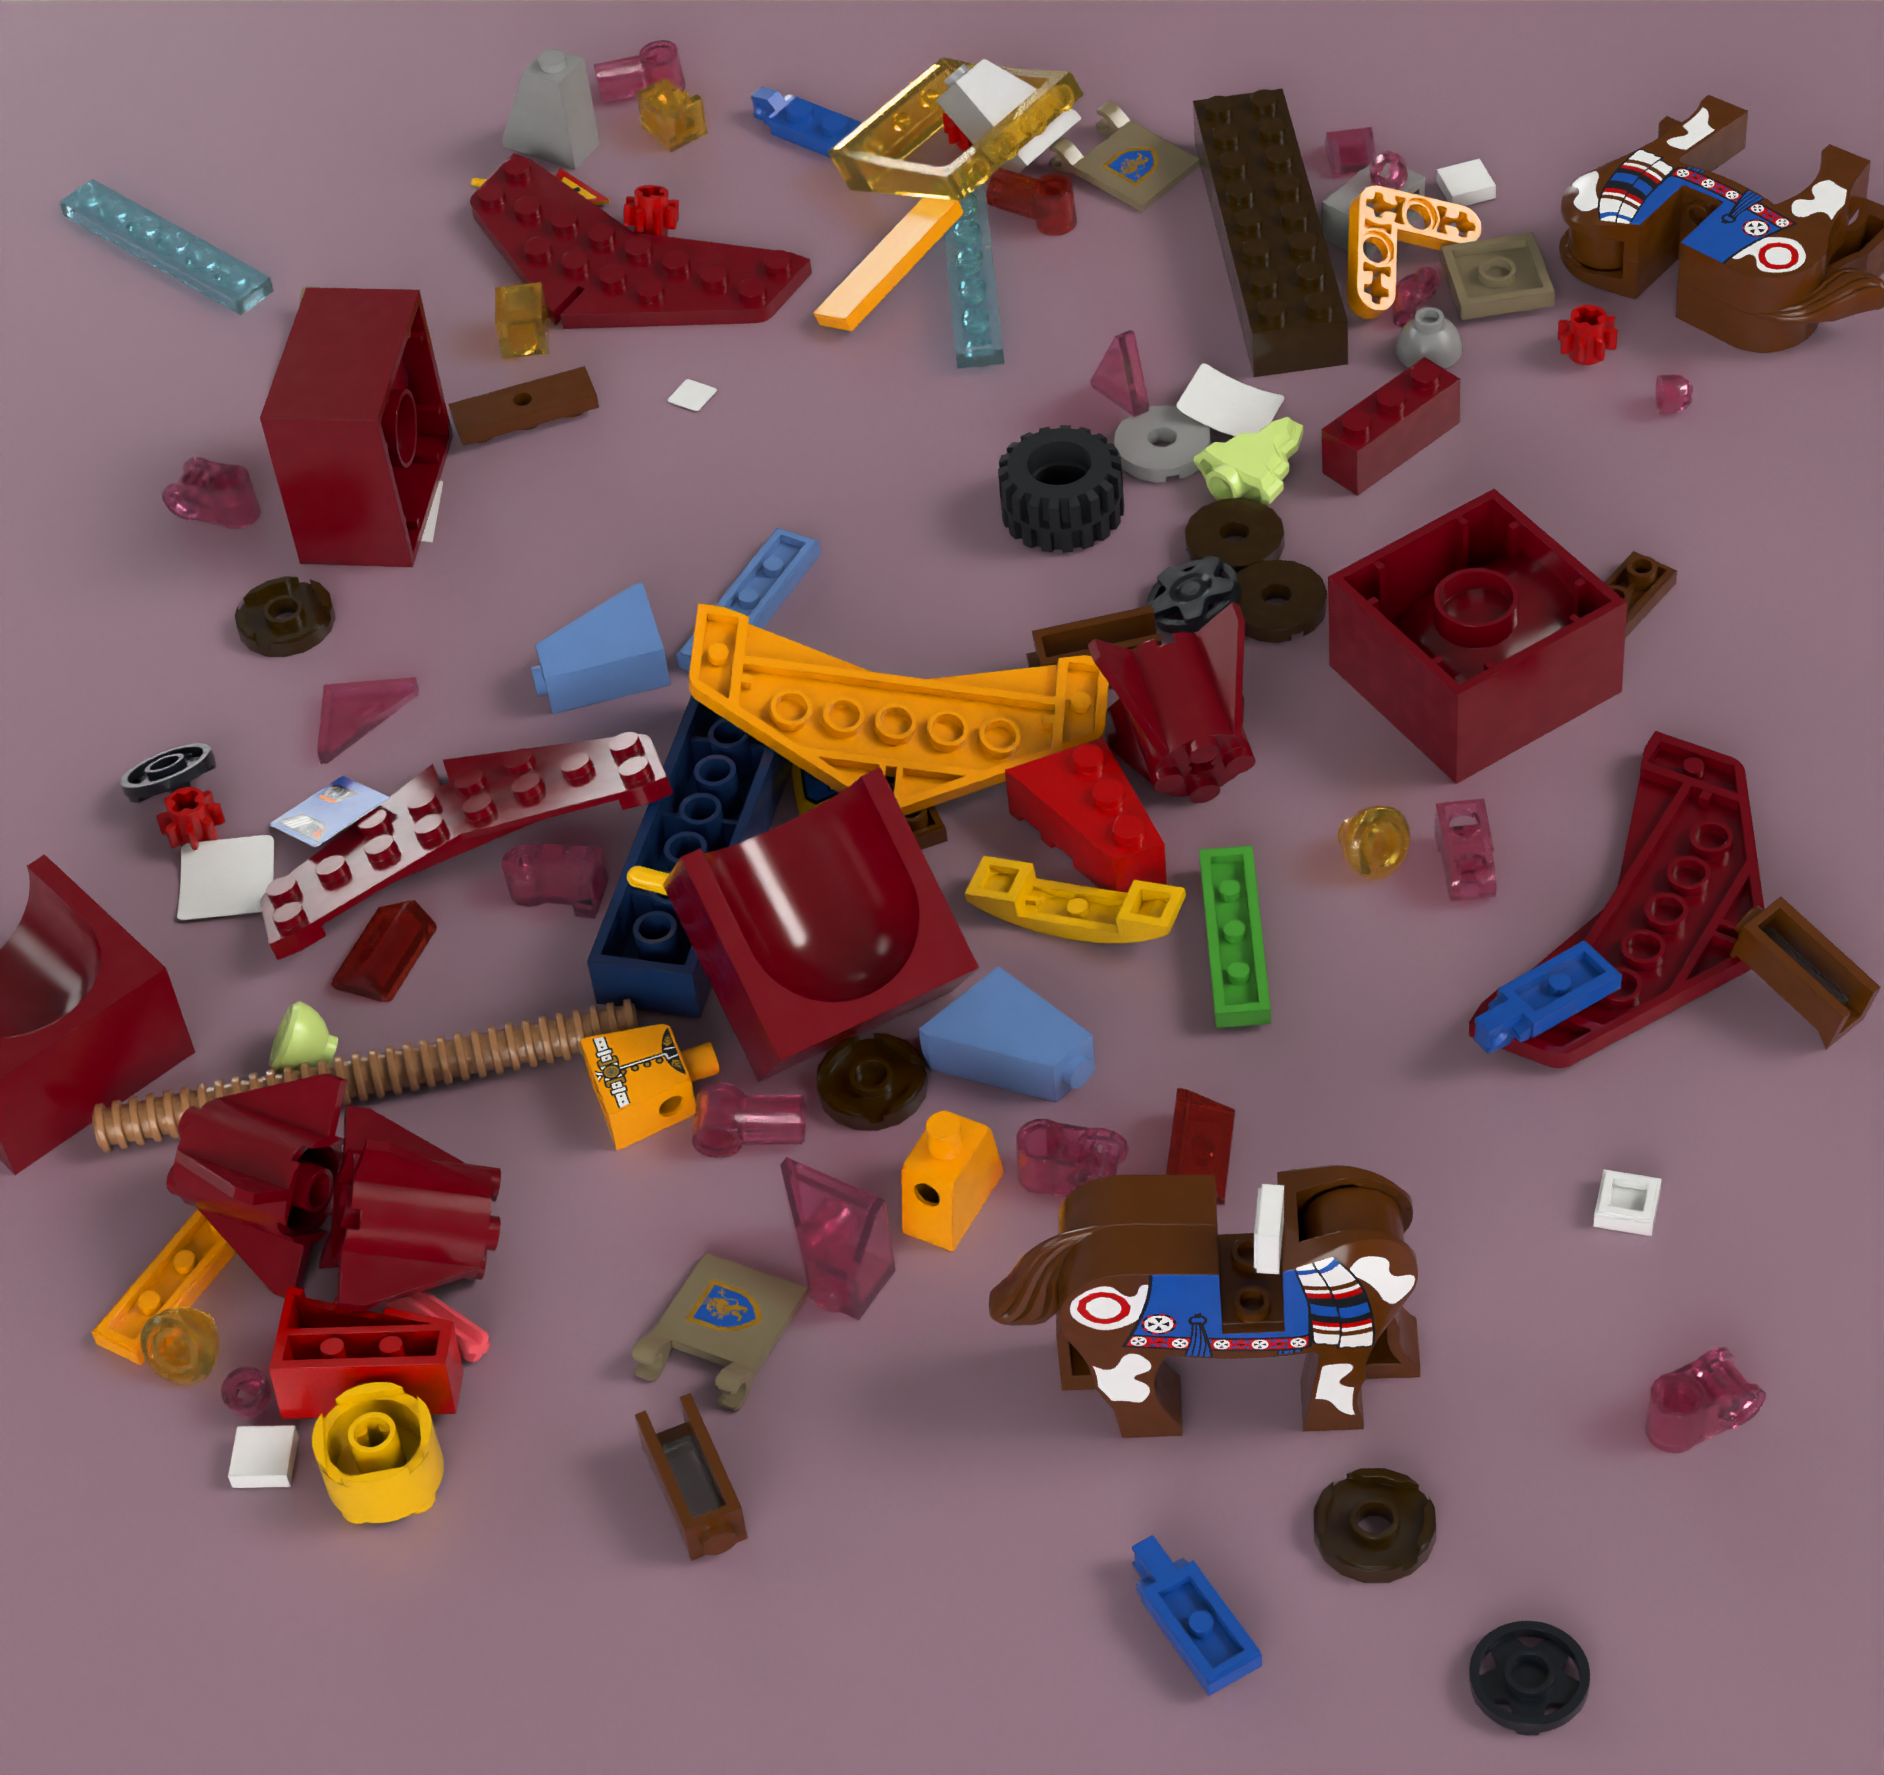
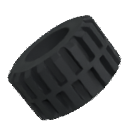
(1061, 488)

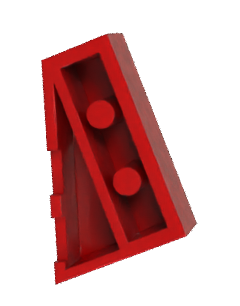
(1089, 813)
(333, 1349)

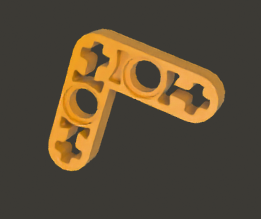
(1386, 231)

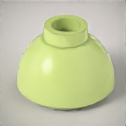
(301, 1039)

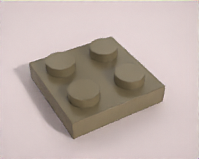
(1497, 276)

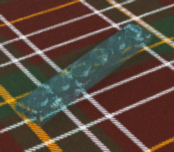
(167, 246)
(973, 285)

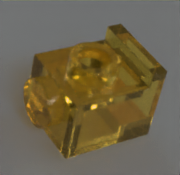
(671, 114)

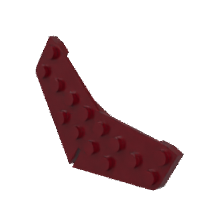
(613, 277)
(437, 821)
(1676, 902)

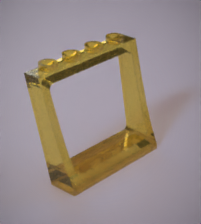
(875, 149)

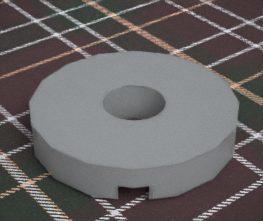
(1162, 423)

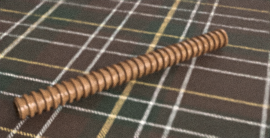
(378, 1072)

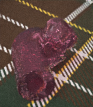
(1412, 292)

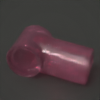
(631, 74)
(731, 1119)

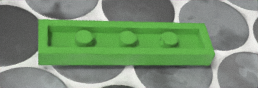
(1234, 937)

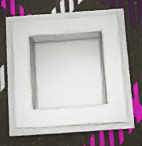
(1466, 183)
(1627, 1202)
(1269, 1228)
(263, 1456)

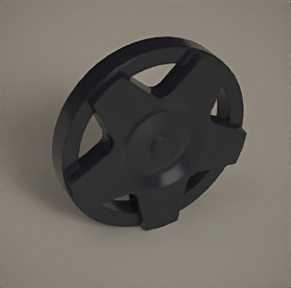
(1192, 592)
(167, 771)
(1529, 1677)

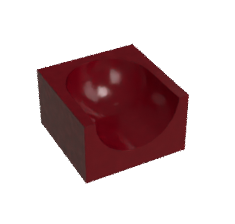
(357, 426)
(1476, 634)
(820, 926)
(79, 1018)

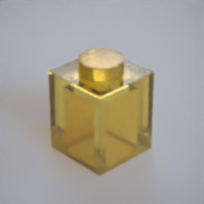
(521, 320)

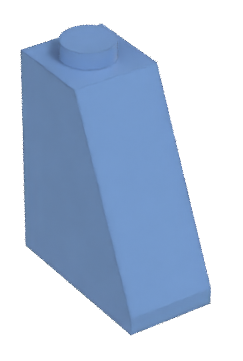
(602, 654)
(1008, 1040)

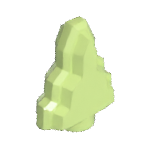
(1251, 463)

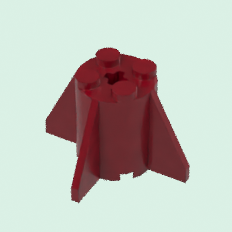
(1180, 707)
(265, 1171)
(405, 1214)

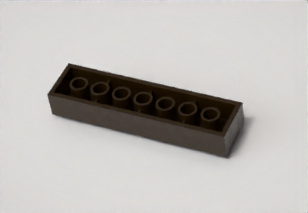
(1270, 233)

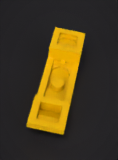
(1070, 910)

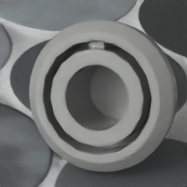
(1431, 337)

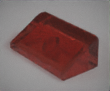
(385, 951)
(1201, 1139)

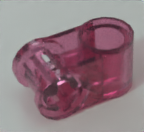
(213, 494)
(1063, 1156)
(1700, 1402)

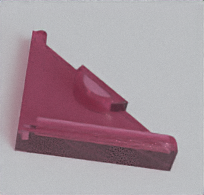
(1121, 375)
(356, 709)

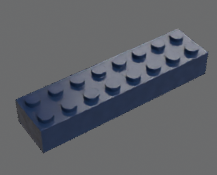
(721, 796)

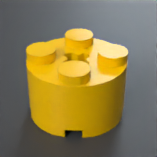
(378, 1454)

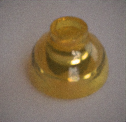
(1375, 841)
(181, 1345)

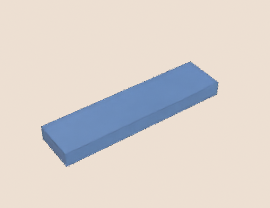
(765, 581)

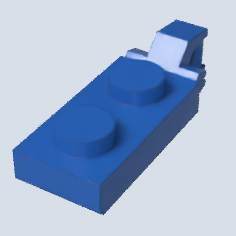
(801, 120)
(1546, 997)
(1194, 1618)

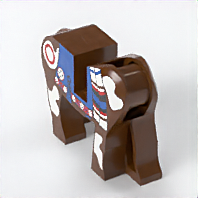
(1746, 265)
(1152, 1279)

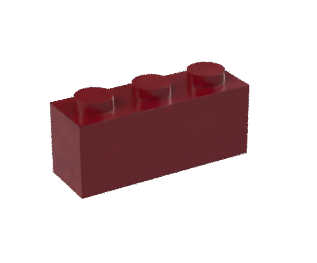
(1390, 426)

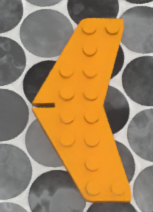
(928, 734)

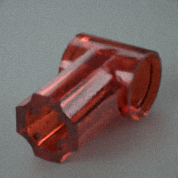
(1044, 199)

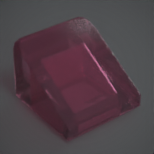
(1349, 150)

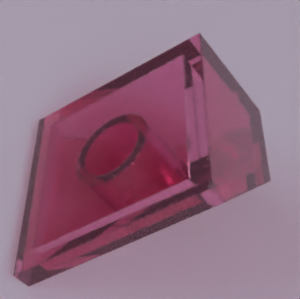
(838, 1238)

